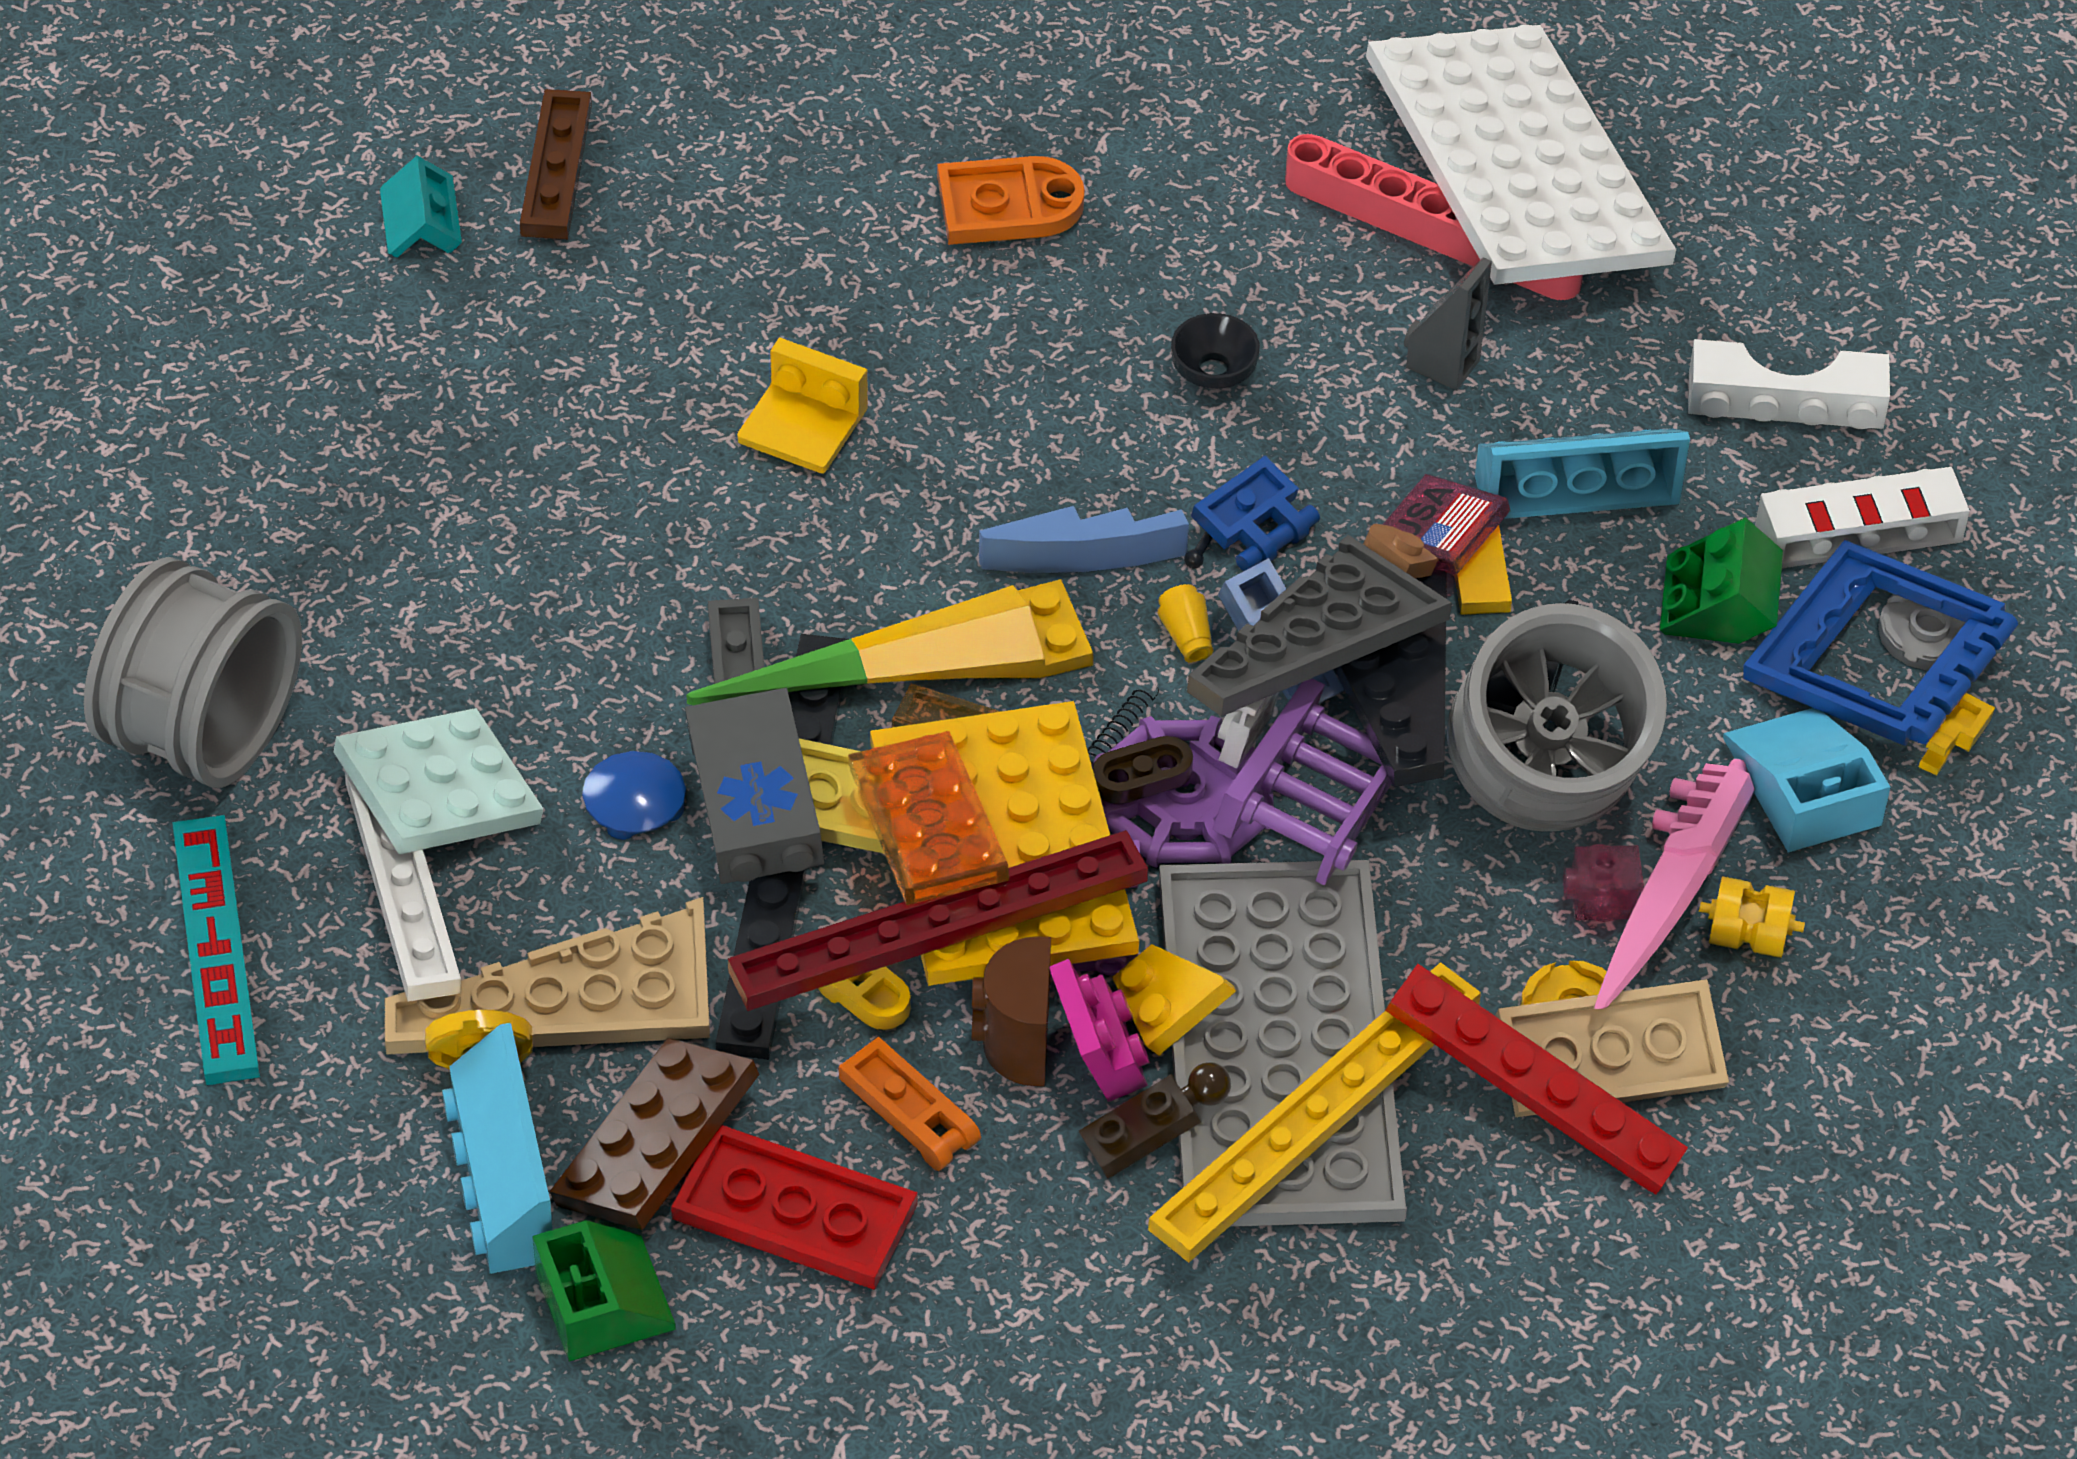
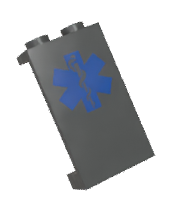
(755, 786)

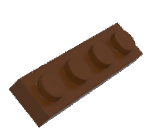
(555, 164)

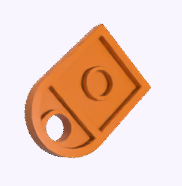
(1008, 198)

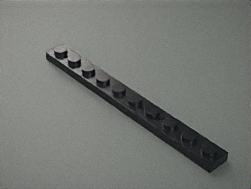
(775, 899)

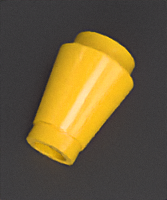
(1186, 620)

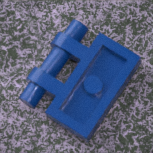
(1245, 503)

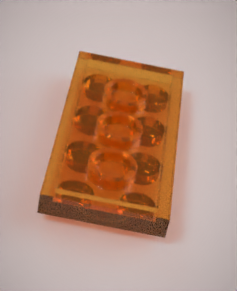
(928, 817)

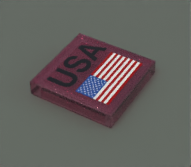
(1449, 519)

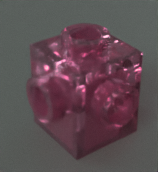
(1604, 882)

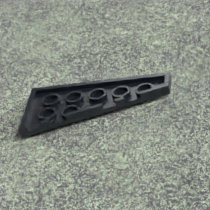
(1403, 699)

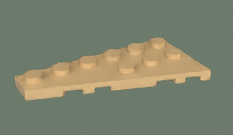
(585, 990)

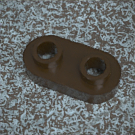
(1140, 769)

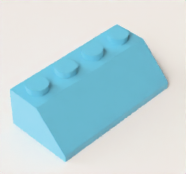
(1585, 472)
(499, 1150)

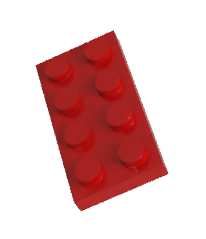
(795, 1206)

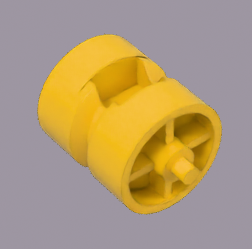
(1751, 917)

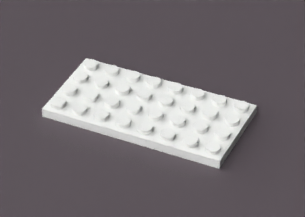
(1519, 154)

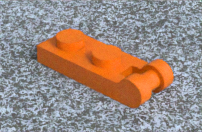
(909, 1102)

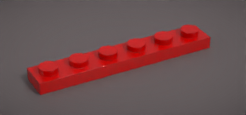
(1536, 1079)

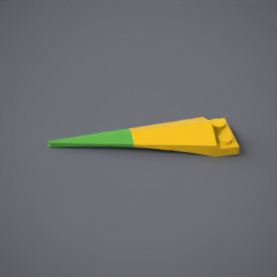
(988, 636)

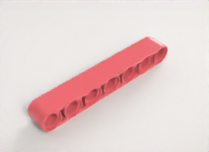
(1391, 202)

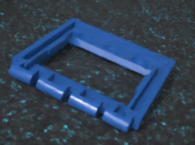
(1827, 606)

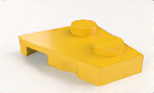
(1169, 995)

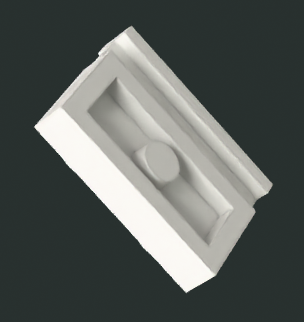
(1242, 729)

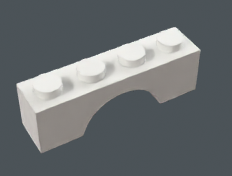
(1732, 384)

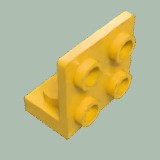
(807, 407)

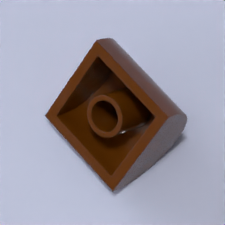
(1014, 1010)

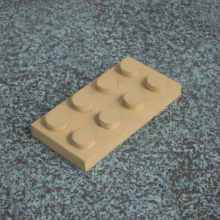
(1637, 1047)

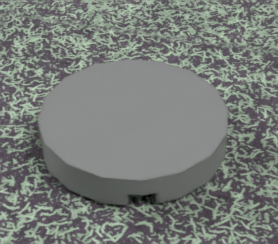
(1912, 638)

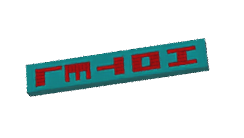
(215, 950)

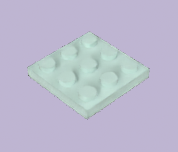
(437, 780)

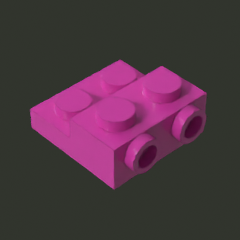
(1101, 1030)

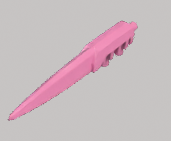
(1689, 855)

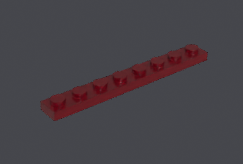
(929, 925)

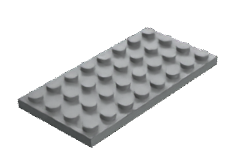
(1303, 991)

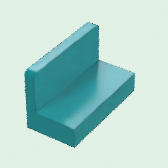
(420, 205)

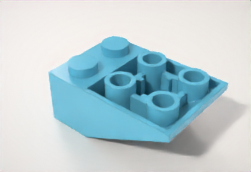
(1811, 777)

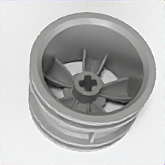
(192, 672)
(1616, 672)

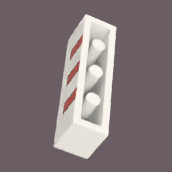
(1873, 512)

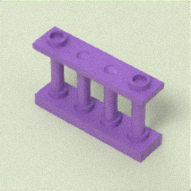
(1266, 773)

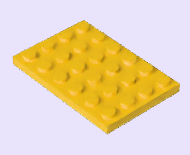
(1039, 801)

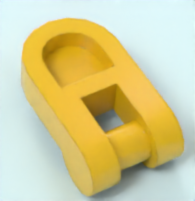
(879, 1001)

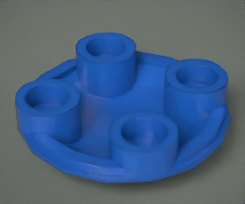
(634, 793)

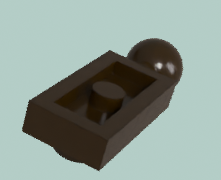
(1153, 1117)

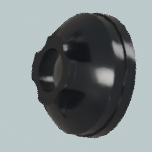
(1215, 338)

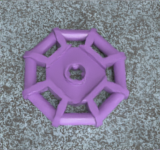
(1181, 813)

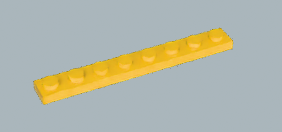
(1293, 1130)

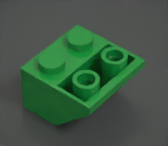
(1723, 586)
(599, 1288)

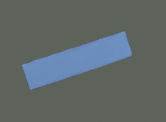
(1067, 544)

